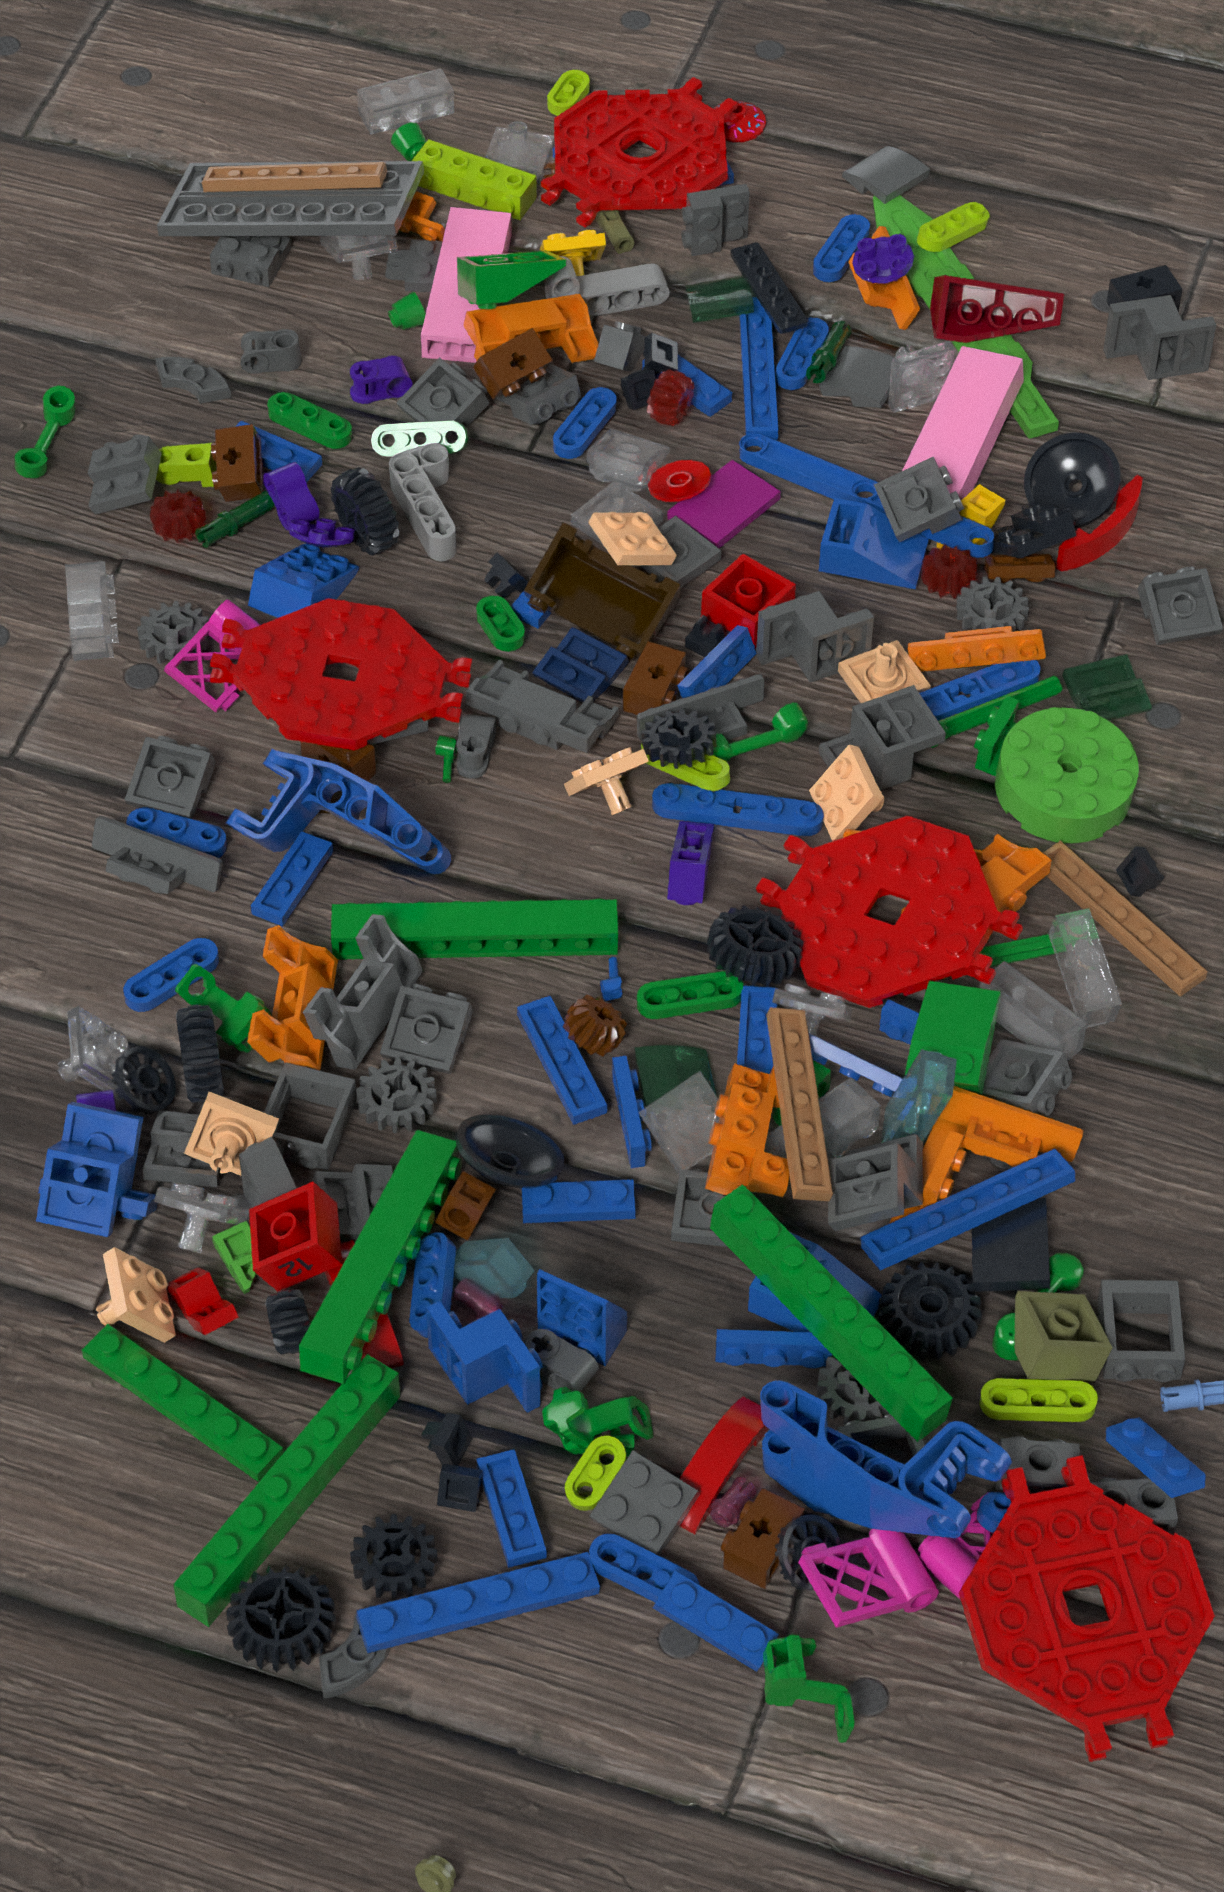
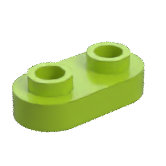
(567, 91)
(593, 1473)

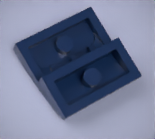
(581, 666)

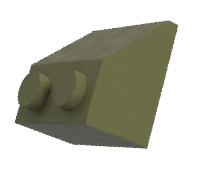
(1059, 1337)

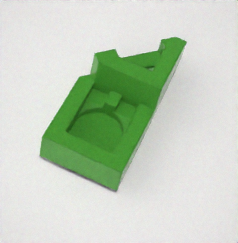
(236, 1253)

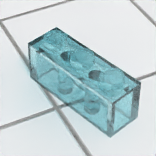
(920, 1096)

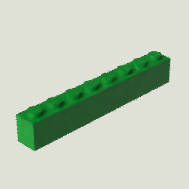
(485, 928)
(380, 1258)
(830, 1313)
(287, 1490)

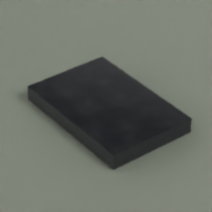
(1012, 1250)

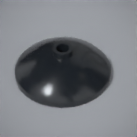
(1069, 461)
(509, 1151)

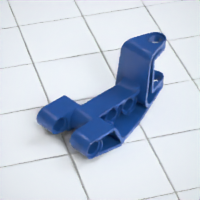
(311, 790)
(862, 1485)

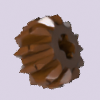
(594, 1025)

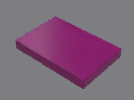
(727, 504)

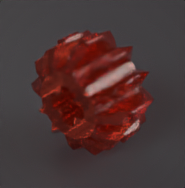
(670, 397)
(177, 515)
(948, 570)

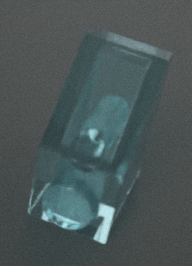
(493, 1266)

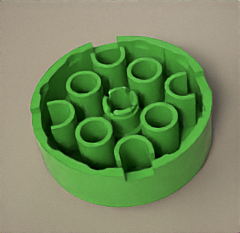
(1066, 774)

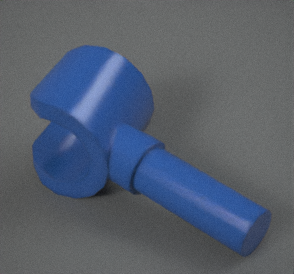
(612, 987)

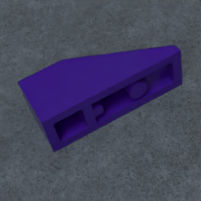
(690, 862)

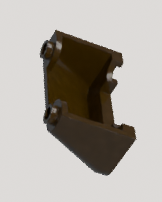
(599, 595)

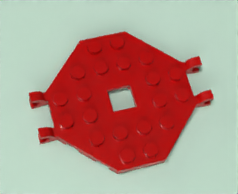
(601, 126)
(395, 682)
(934, 937)
(1099, 1669)

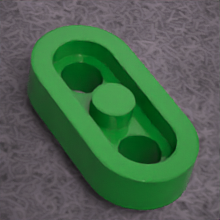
(505, 628)

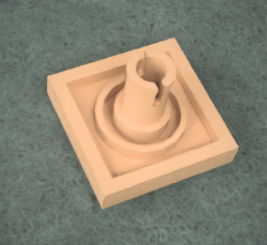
(632, 538)
(881, 672)
(608, 777)
(847, 792)
(226, 1131)
(136, 1296)

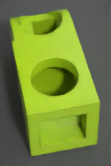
(186, 464)

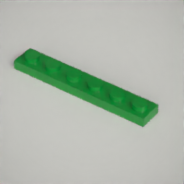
(182, 1402)

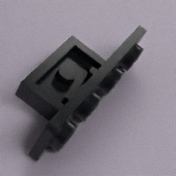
(769, 288)

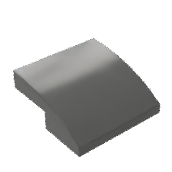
(887, 173)
(861, 376)
(166, 1154)
(355, 1194)

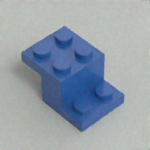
(89, 1169)
(484, 1356)

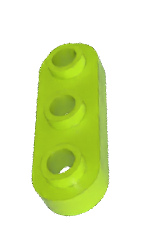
(953, 227)
(709, 775)
(1053, 1394)

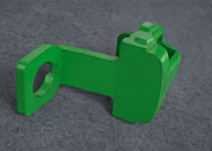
(234, 1014)
(577, 1424)
(788, 1681)

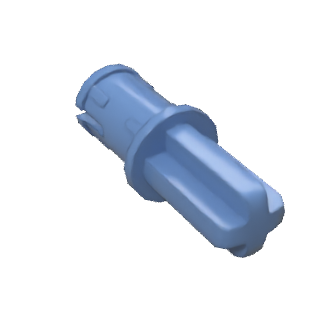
(1192, 1395)

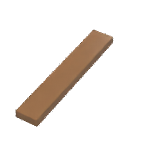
(294, 177)
(1123, 920)
(799, 1105)

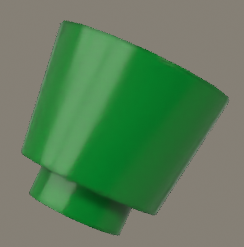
(408, 140)
(407, 312)

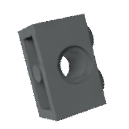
(1047, 1455)

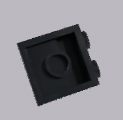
(1034, 530)

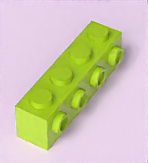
(476, 179)

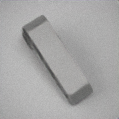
(612, 289)
(413, 481)

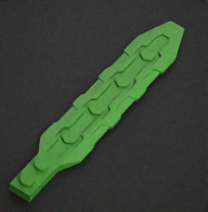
(906, 219)

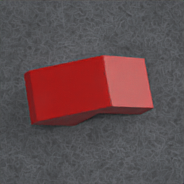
(200, 1301)

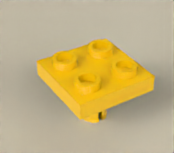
(579, 249)

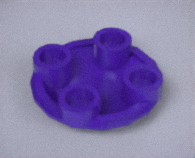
(883, 259)
(321, 534)

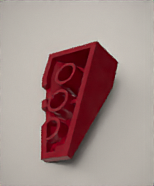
(980, 310)

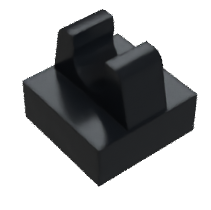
(660, 353)
(637, 387)
(506, 573)
(705, 636)
(1139, 872)
(448, 1438)
(459, 1487)

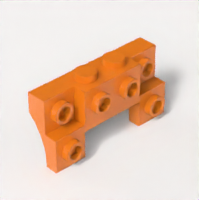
(555, 320)
(1012, 872)
(301, 974)
(742, 1136)

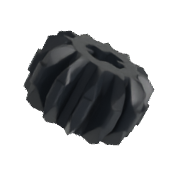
(287, 1319)

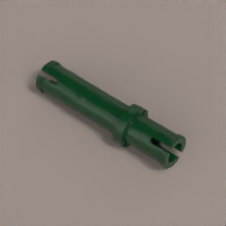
(825, 357)
(230, 521)

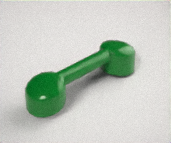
(57, 411)
(788, 727)
(1065, 1275)

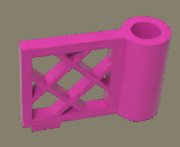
(214, 629)
(952, 1558)
(892, 1568)

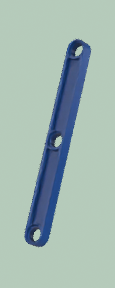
(844, 484)

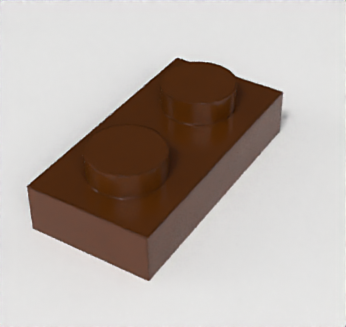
(1032, 567)

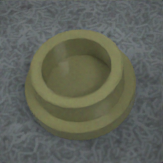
(435, 1874)

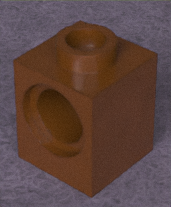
(465, 1205)

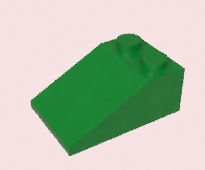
(504, 276)
(960, 1026)

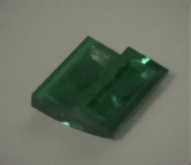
(719, 298)
(1107, 688)
(667, 1066)

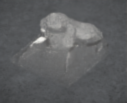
(625, 459)

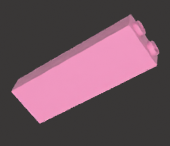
(466, 234)
(969, 415)

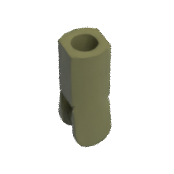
(616, 230)

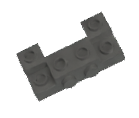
(538, 711)
(368, 999)

